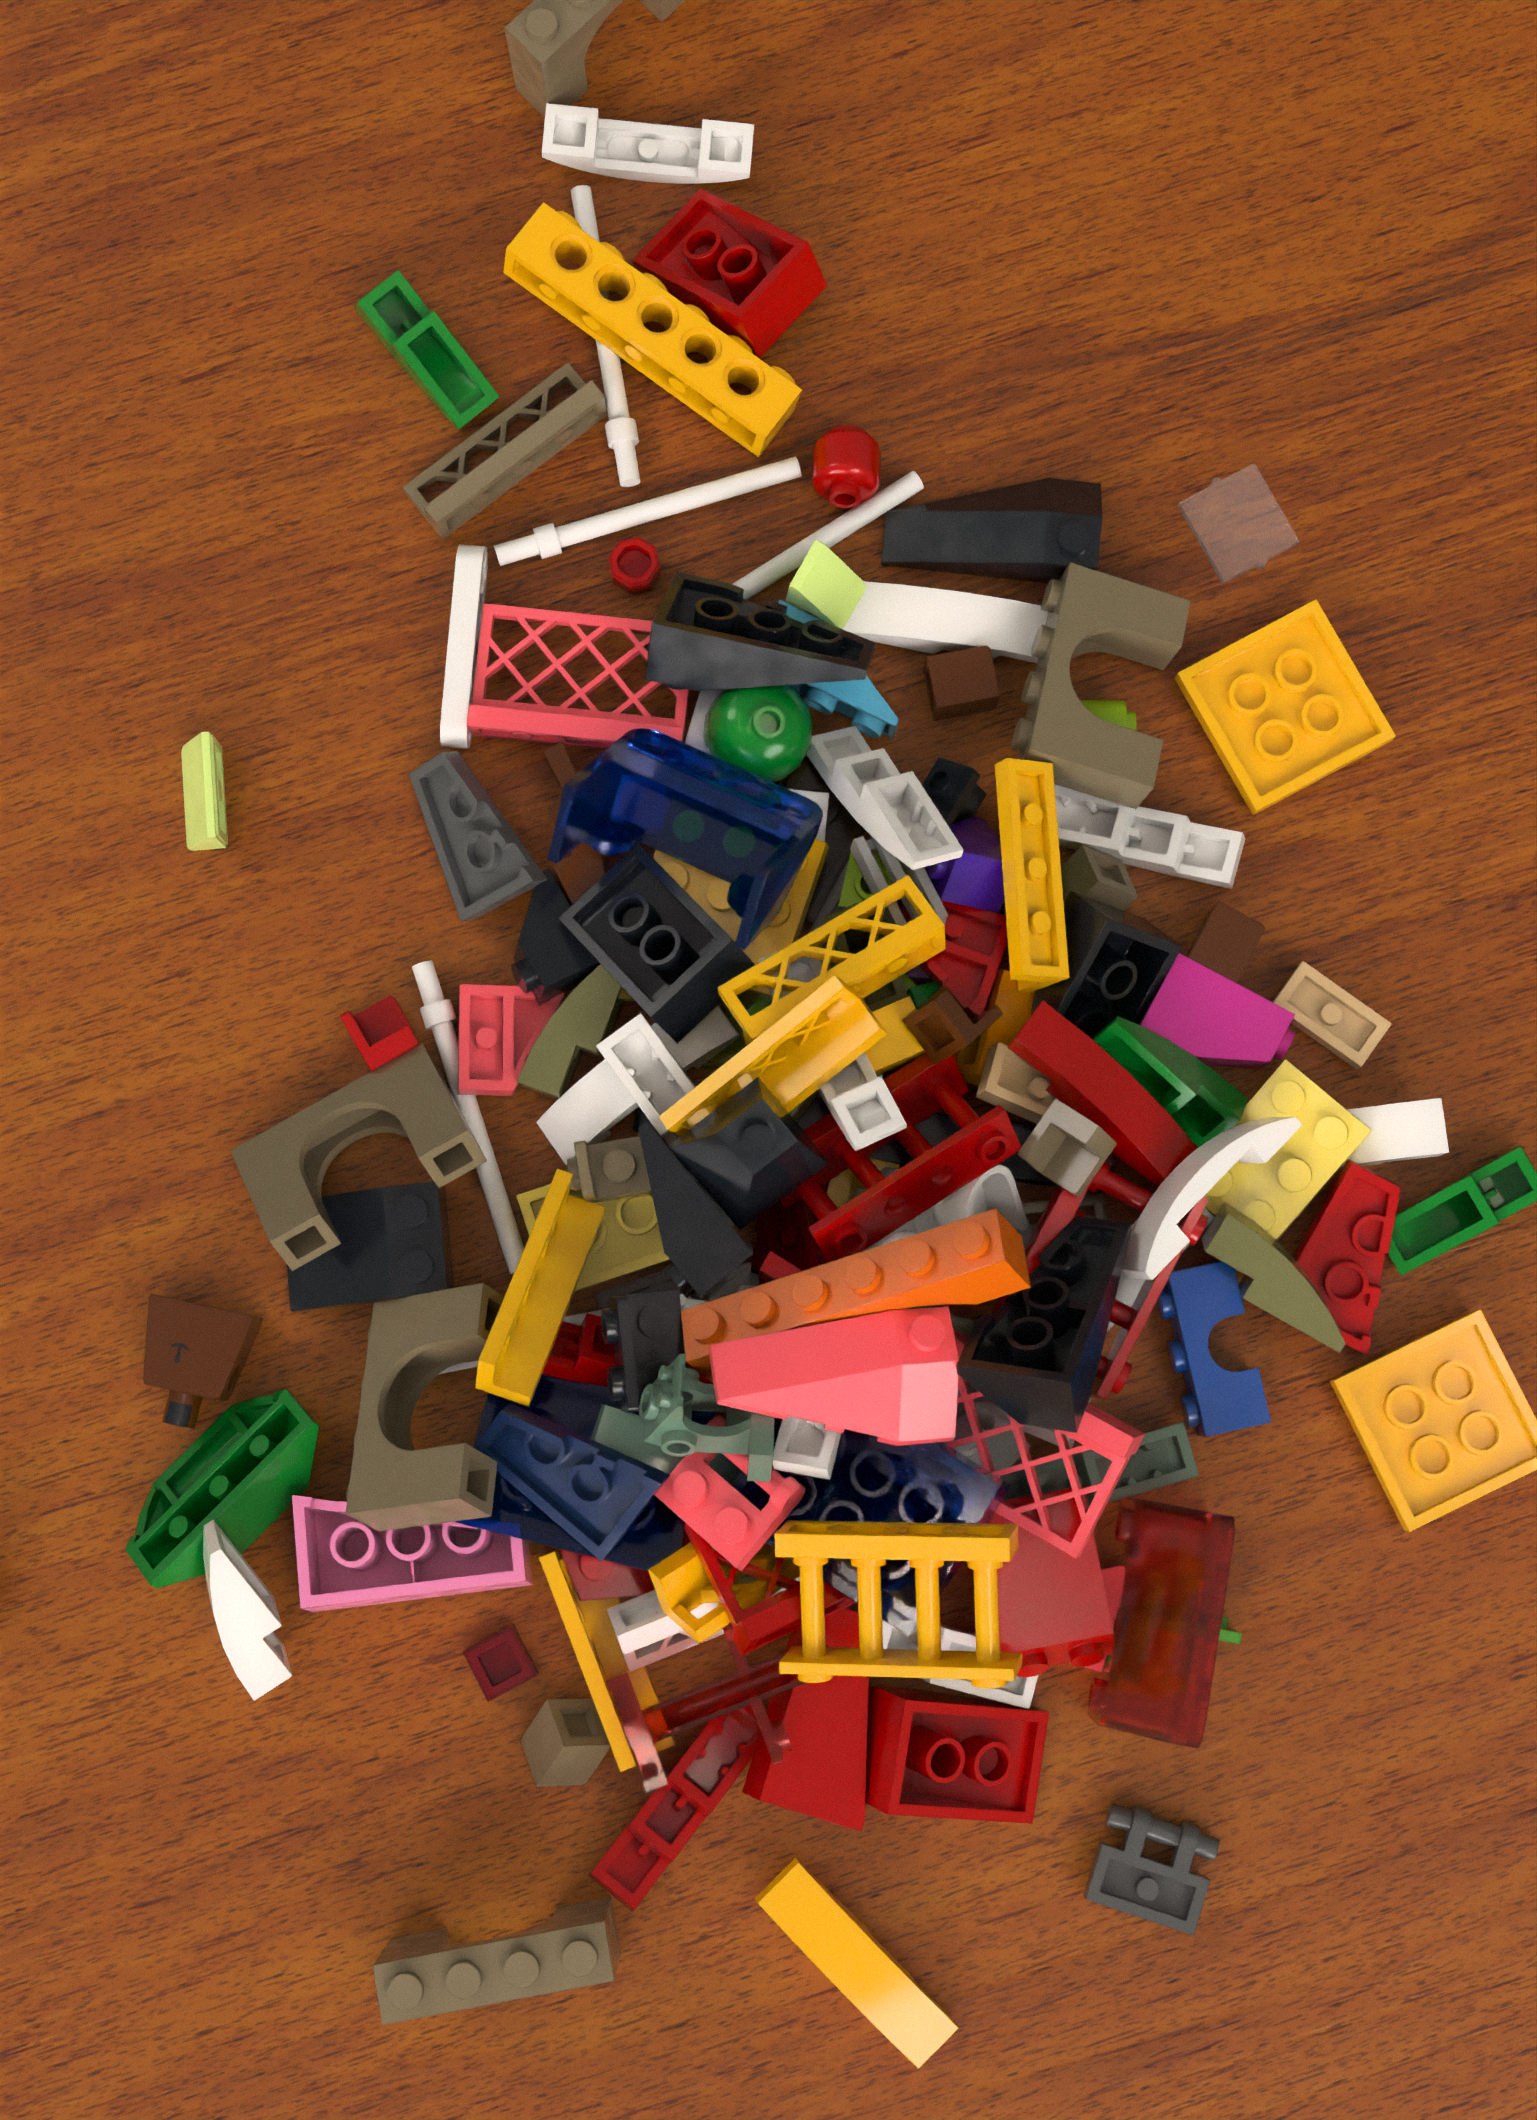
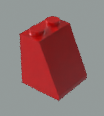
(1048, 1600)

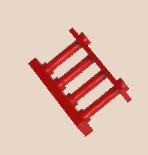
(933, 1174)
(1060, 1211)

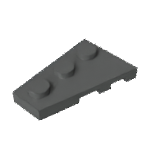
(471, 837)

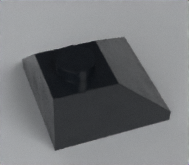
(749, 1153)

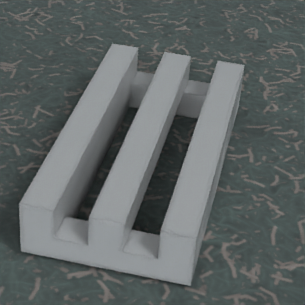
(863, 855)

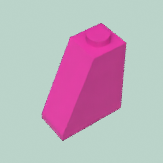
(1218, 1018)

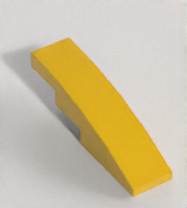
(856, 1963)

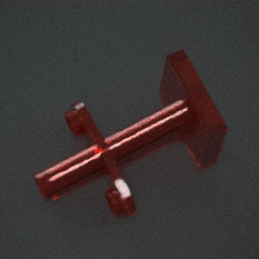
(701, 1704)

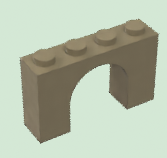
(551, 45)
(1089, 615)
(288, 1161)
(407, 1348)
(431, 1977)

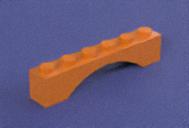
(941, 1266)

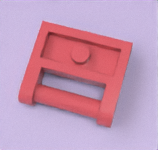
(722, 1512)

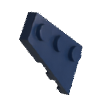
(571, 1477)

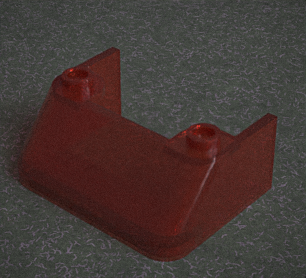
(1165, 1621)

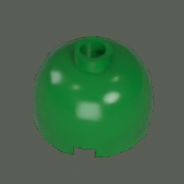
(759, 729)

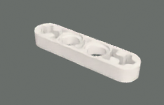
(463, 643)

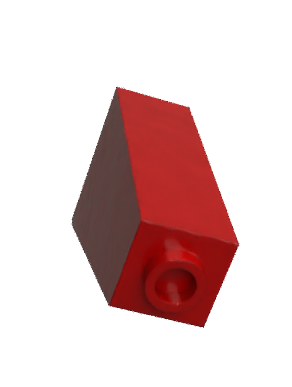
(827, 1738)

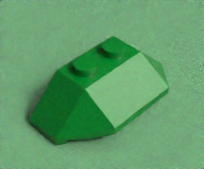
(232, 1474)

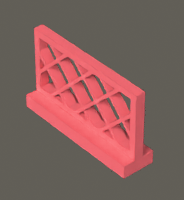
(563, 723)
(1096, 1432)

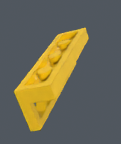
(1031, 873)
(865, 971)
(790, 1056)
(539, 1293)
(685, 1586)
(599, 1656)

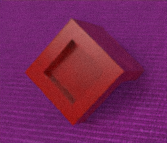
(380, 1032)

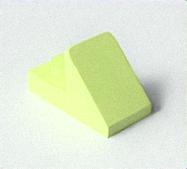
(825, 586)

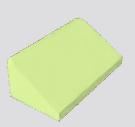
(204, 793)

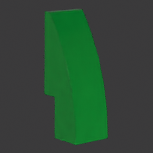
(426, 350)
(1177, 1080)
(1463, 1209)

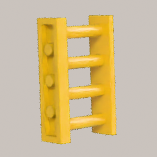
(926, 1548)

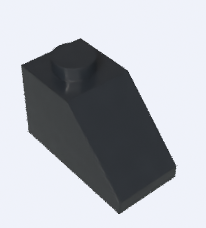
(547, 952)

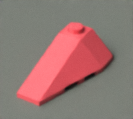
(862, 1374)

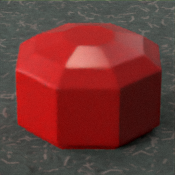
(634, 565)

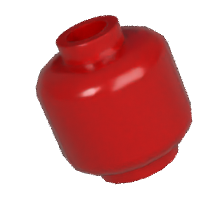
(846, 466)

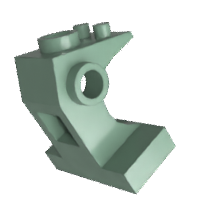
(669, 1422)

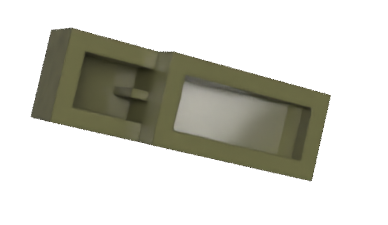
(574, 1028)
(1271, 1275)

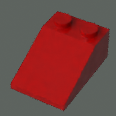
(734, 269)
(952, 1756)

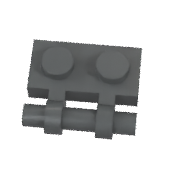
(1143, 1884)

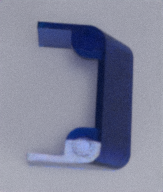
(695, 811)

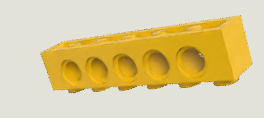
(660, 356)

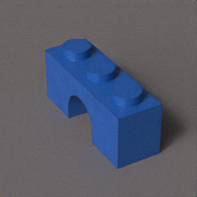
(1216, 1397)

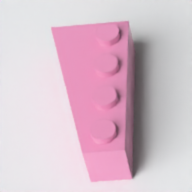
(356, 1566)

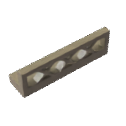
(512, 459)

